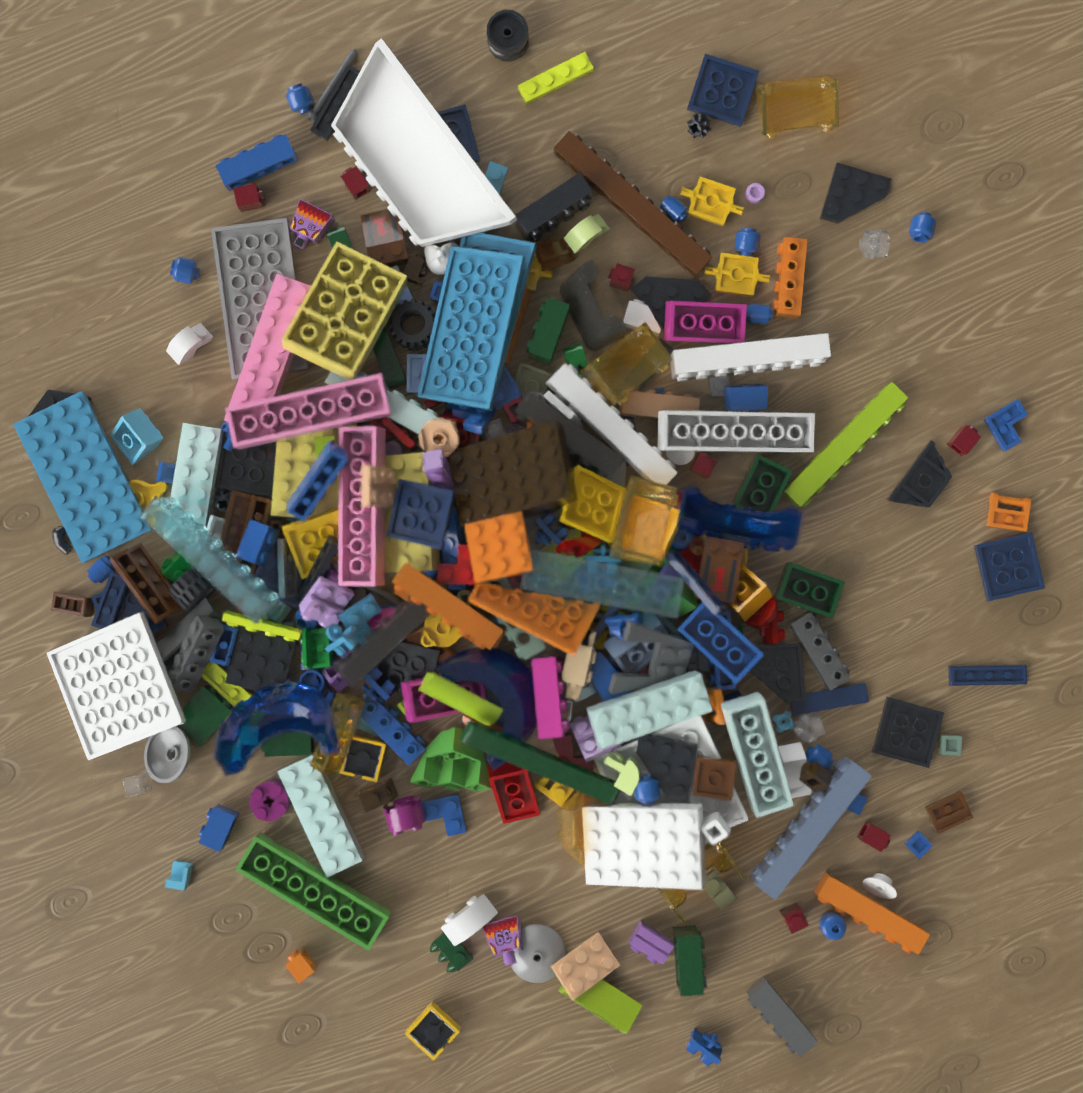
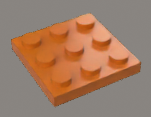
(499, 547)

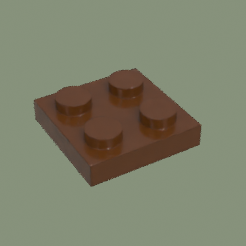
(714, 778)

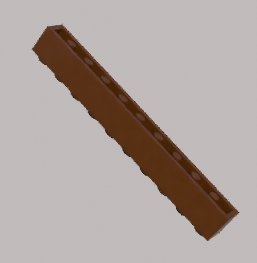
(632, 204)

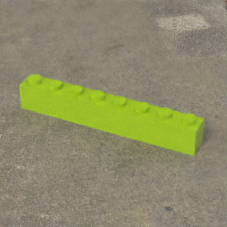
(844, 445)

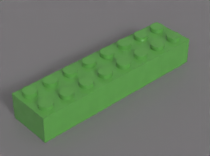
(312, 892)

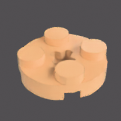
(443, 427)

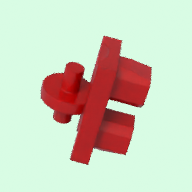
(770, 632)

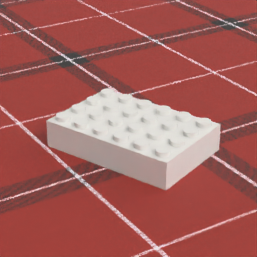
(644, 845)

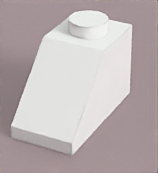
(637, 314)

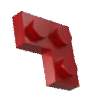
(457, 573)

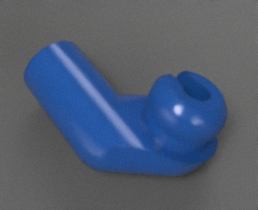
(228, 444)

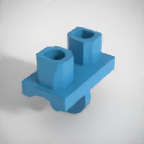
(602, 558)
(341, 639)

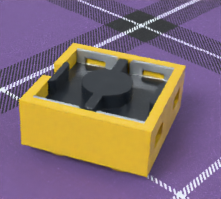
(364, 758)
(432, 1030)

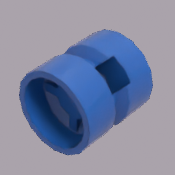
(314, 678)

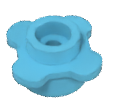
(788, 721)

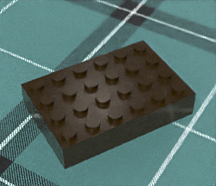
(513, 474)

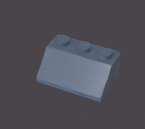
(634, 655)

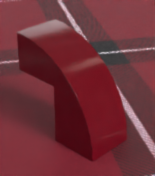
(565, 750)

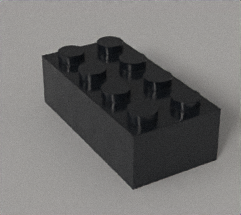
(554, 208)

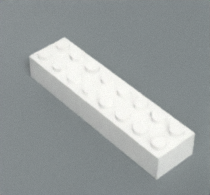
(750, 356)
(610, 426)
(735, 431)

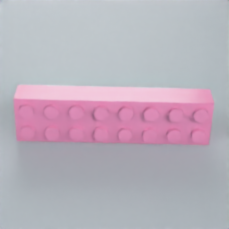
(267, 359)
(308, 411)
(360, 526)

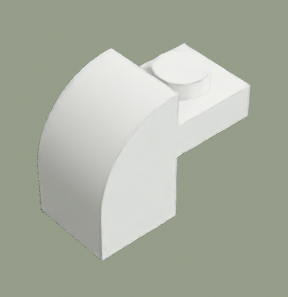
(187, 342)
(714, 828)

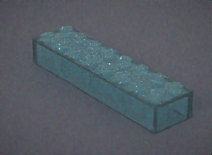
(211, 558)
(604, 584)

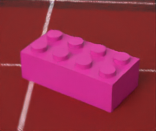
(705, 322)
(549, 697)
(423, 707)

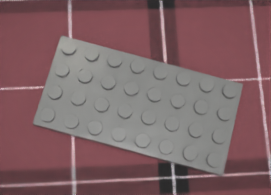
(246, 268)

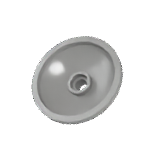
(167, 755)
(542, 941)

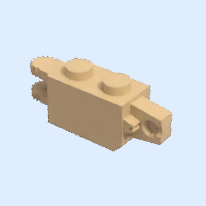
(578, 667)

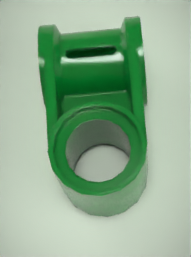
(576, 357)

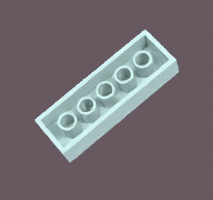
(404, 413)
(197, 470)
(649, 709)
(757, 754)
(321, 816)

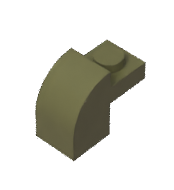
(719, 890)

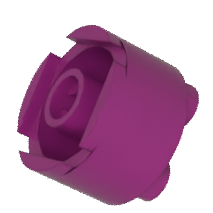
(265, 809)
(404, 815)

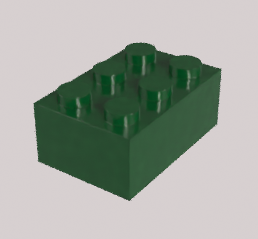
(547, 331)
(762, 485)
(809, 590)
(689, 961)

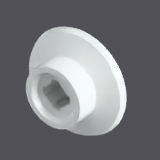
(880, 886)

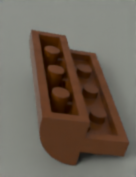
(239, 512)
(146, 582)

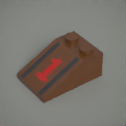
(384, 238)
(721, 567)

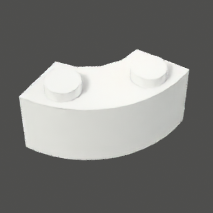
(792, 759)
(469, 919)

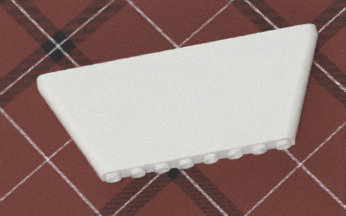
(414, 156)

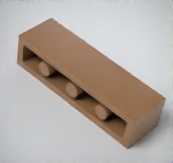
(648, 404)

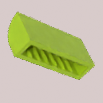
(460, 699)
(609, 1005)

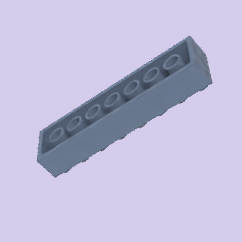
(809, 828)

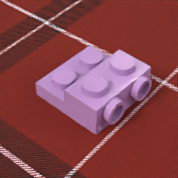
(325, 602)
(586, 740)

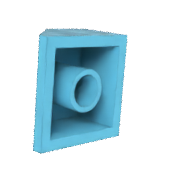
(136, 436)

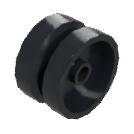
(507, 35)

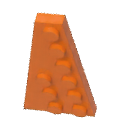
(542, 615)

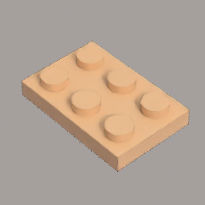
(378, 486)
(585, 965)

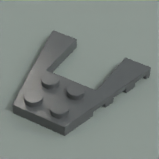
(668, 659)

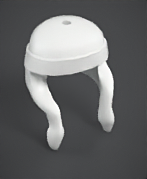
(438, 257)

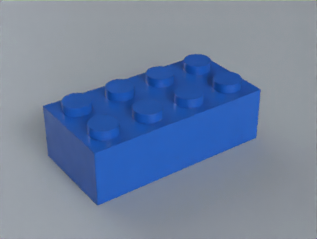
(720, 642)

